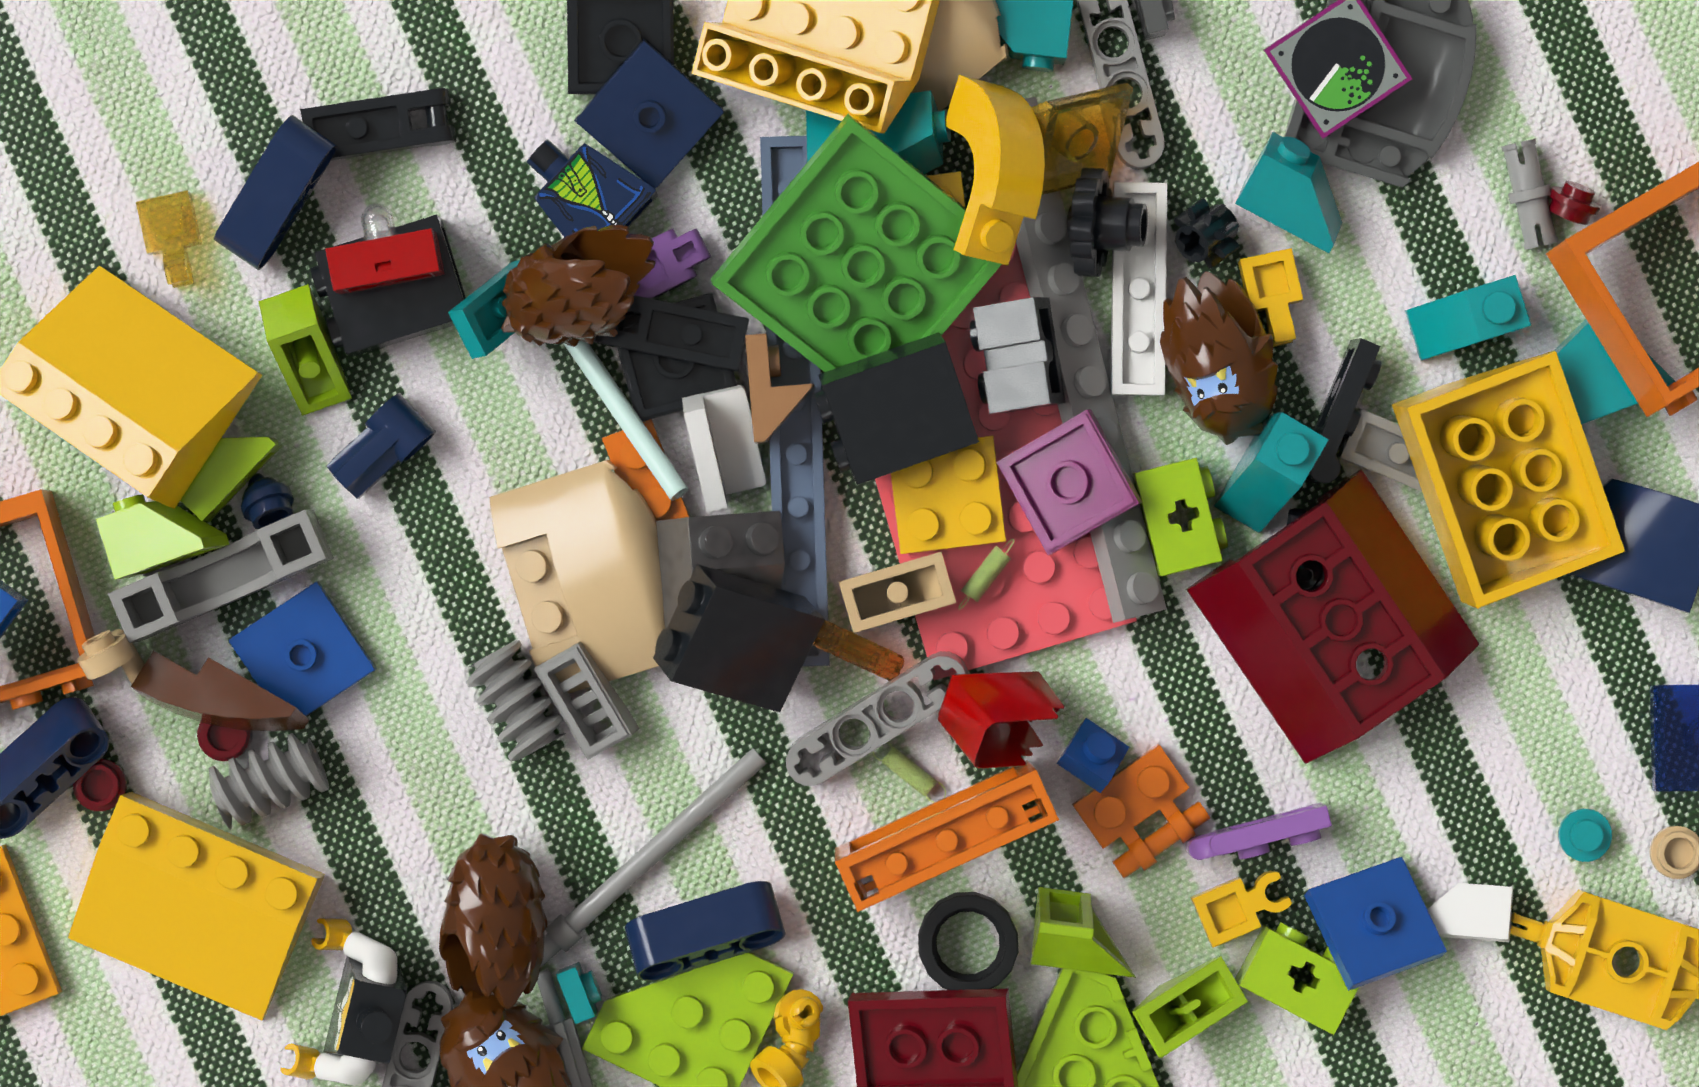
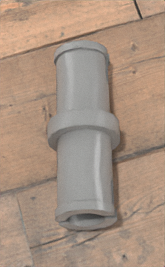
(1529, 194)

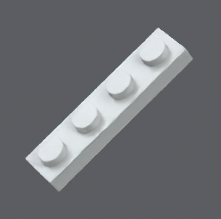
(1139, 299)

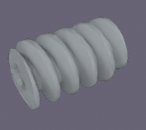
(515, 701)
(267, 781)

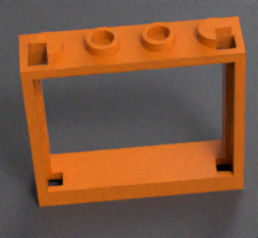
(1602, 311)
(71, 678)
(944, 835)

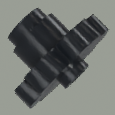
(1102, 222)

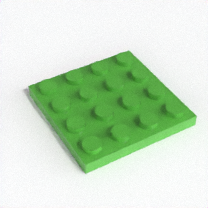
(854, 255)

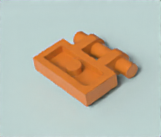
(1132, 797)

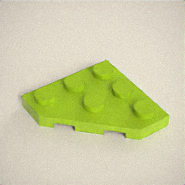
(692, 1025)
(1085, 1038)

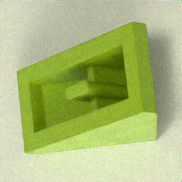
(1188, 1005)

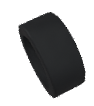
(980, 904)

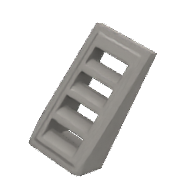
(578, 724)

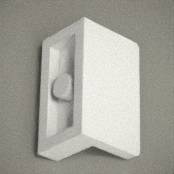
(723, 444)

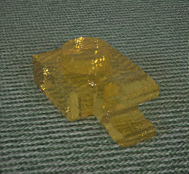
(170, 228)

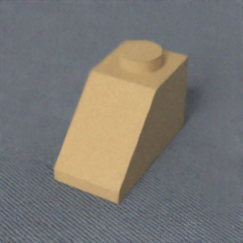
(897, 592)

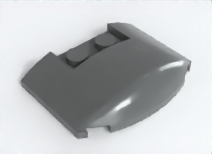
(1411, 123)

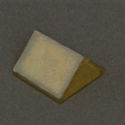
(1081, 133)

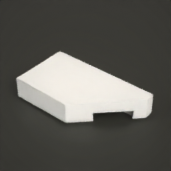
(1474, 912)

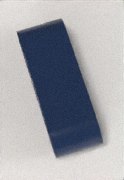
(275, 192)
(47, 762)
(704, 930)

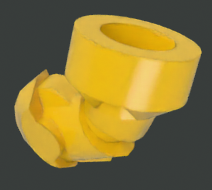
(799, 1027)

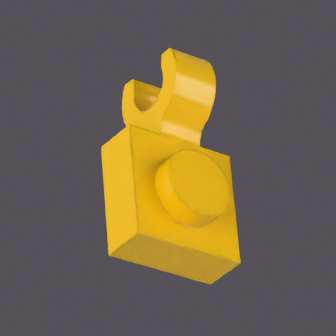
(1272, 286)

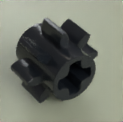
(1206, 233)

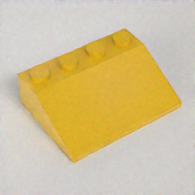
(128, 385)
(1508, 479)
(194, 904)

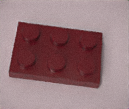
(933, 1038)

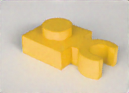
(1231, 909)

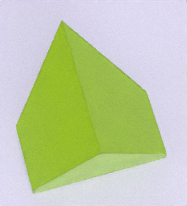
(1073, 936)

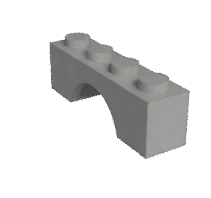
(221, 576)

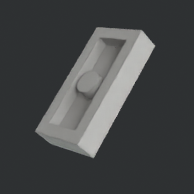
(1380, 448)

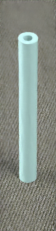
(628, 420)

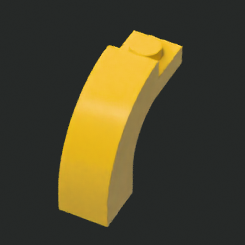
(1006, 166)

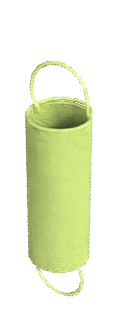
(986, 574)
(909, 771)

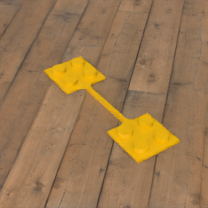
(954, 495)

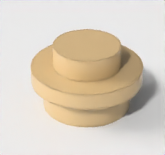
(1675, 852)

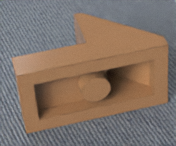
(769, 404)

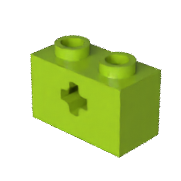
(1170, 546)
(1267, 975)

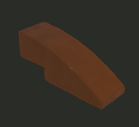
(215, 696)

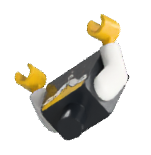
(364, 1011)

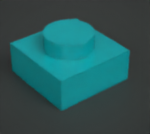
(580, 991)

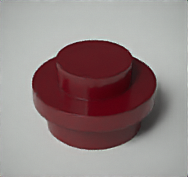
(1574, 202)
(101, 786)

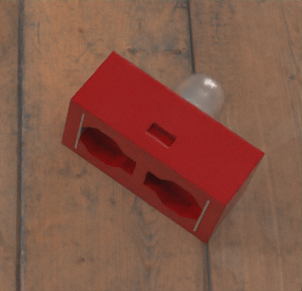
(383, 255)

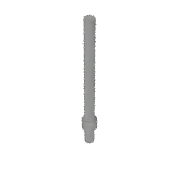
(565, 931)

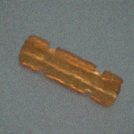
(859, 651)

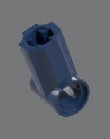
(390, 437)

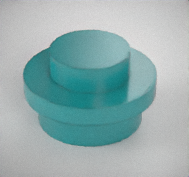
(1585, 835)

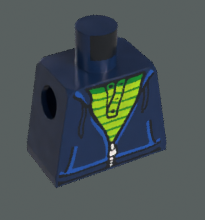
(587, 189)

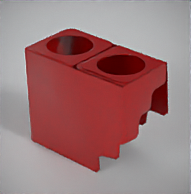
(991, 715)

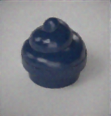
(266, 501)

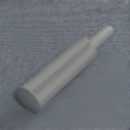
(570, 1048)

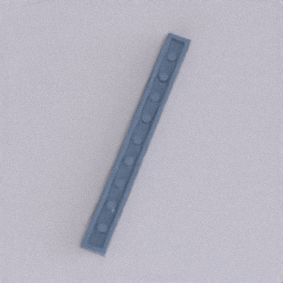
(798, 442)

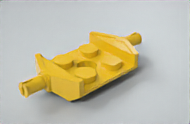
(1580, 950)

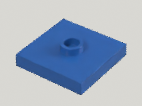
(303, 651)
(1375, 923)

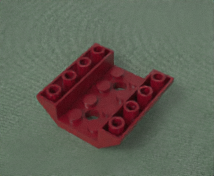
(1305, 644)

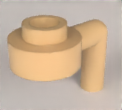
(108, 652)

